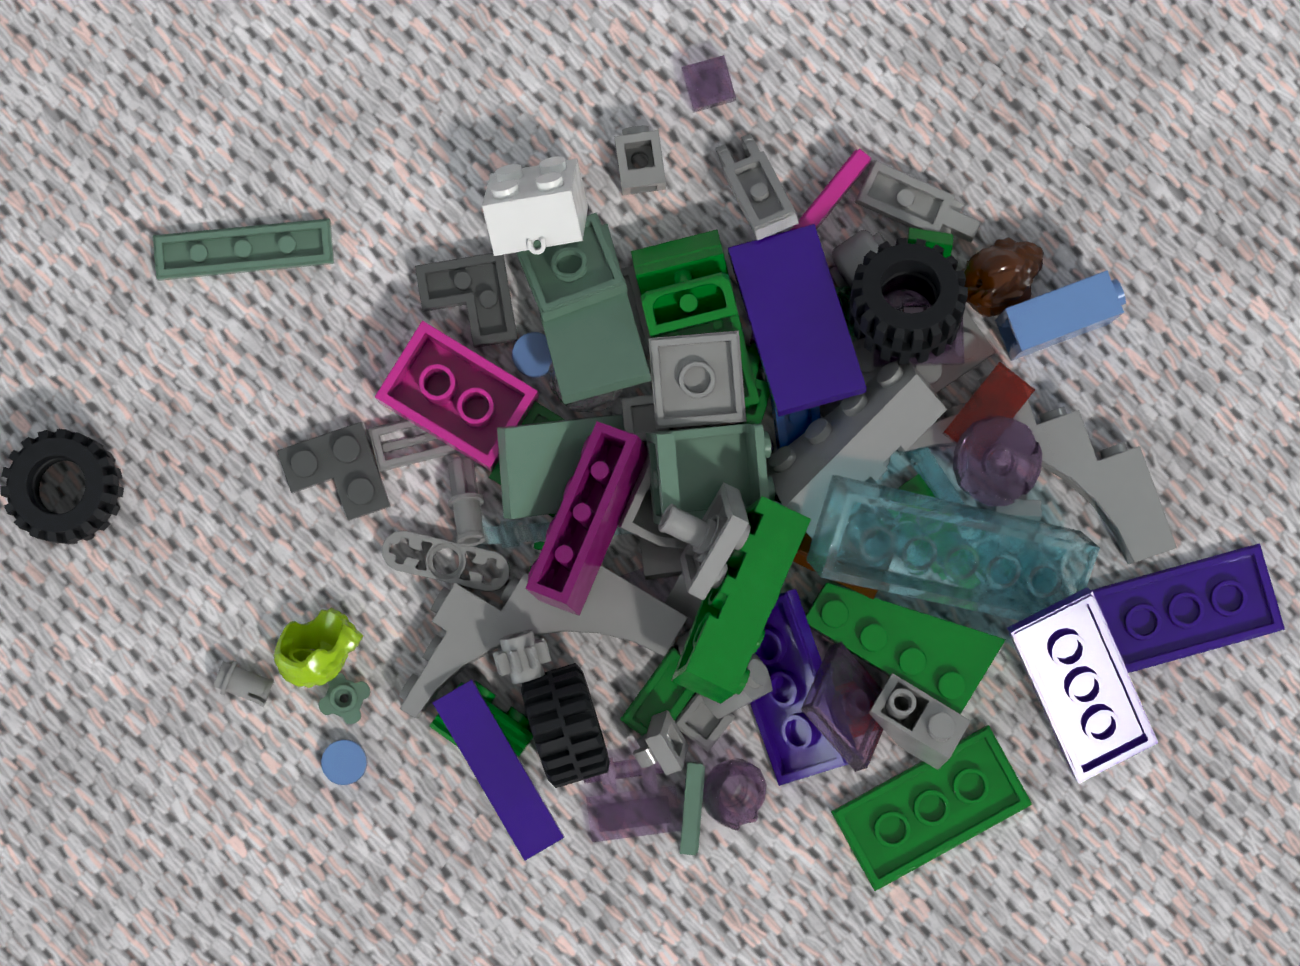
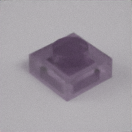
(708, 84)

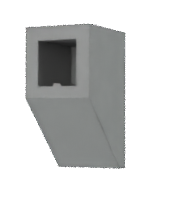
(918, 722)

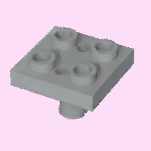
(708, 539)

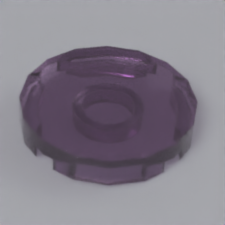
(997, 460)

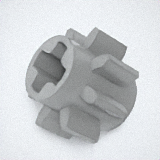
(522, 657)

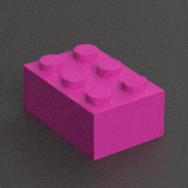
(455, 394)

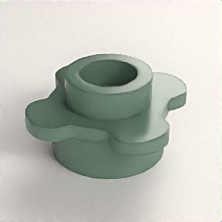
(351, 709)

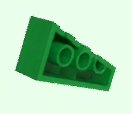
(735, 614)
(917, 647)

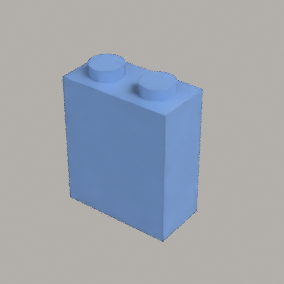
(1060, 314)

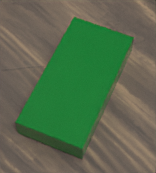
(658, 696)

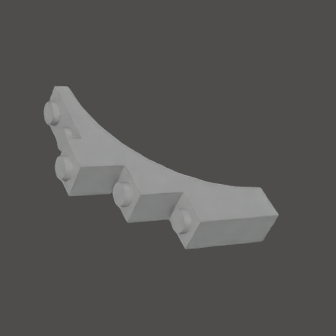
(1115, 485)
(476, 626)

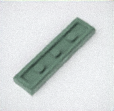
(243, 249)

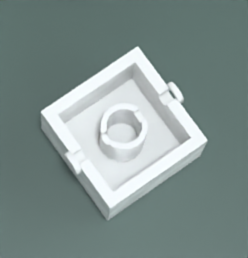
(535, 204)

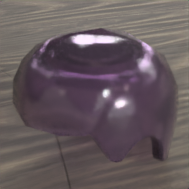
(722, 784)

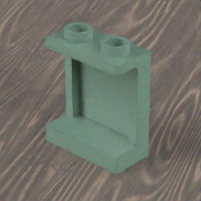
(694, 463)

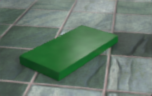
(931, 809)

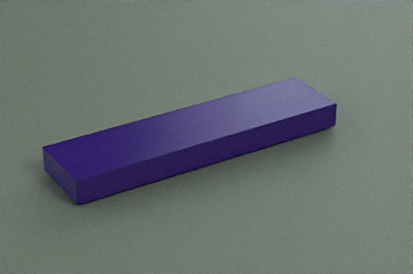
(498, 769)

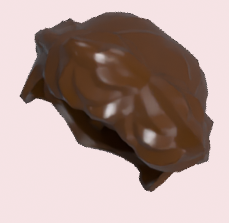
(1002, 275)

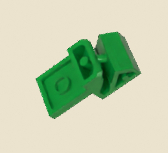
(691, 293)

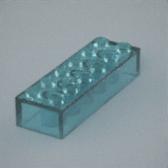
(946, 550)

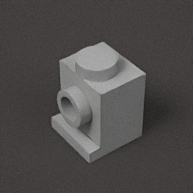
(640, 141)

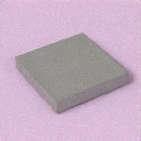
(697, 379)

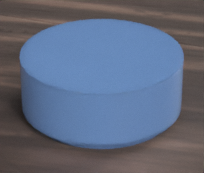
(532, 355)
(344, 762)

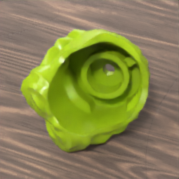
(328, 635)

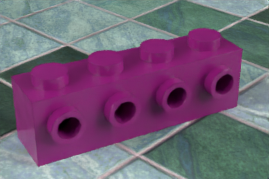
(587, 518)

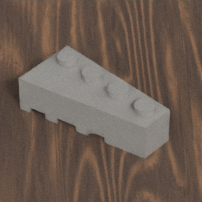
(855, 438)

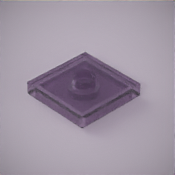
(841, 706)

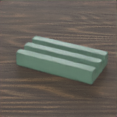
(692, 808)

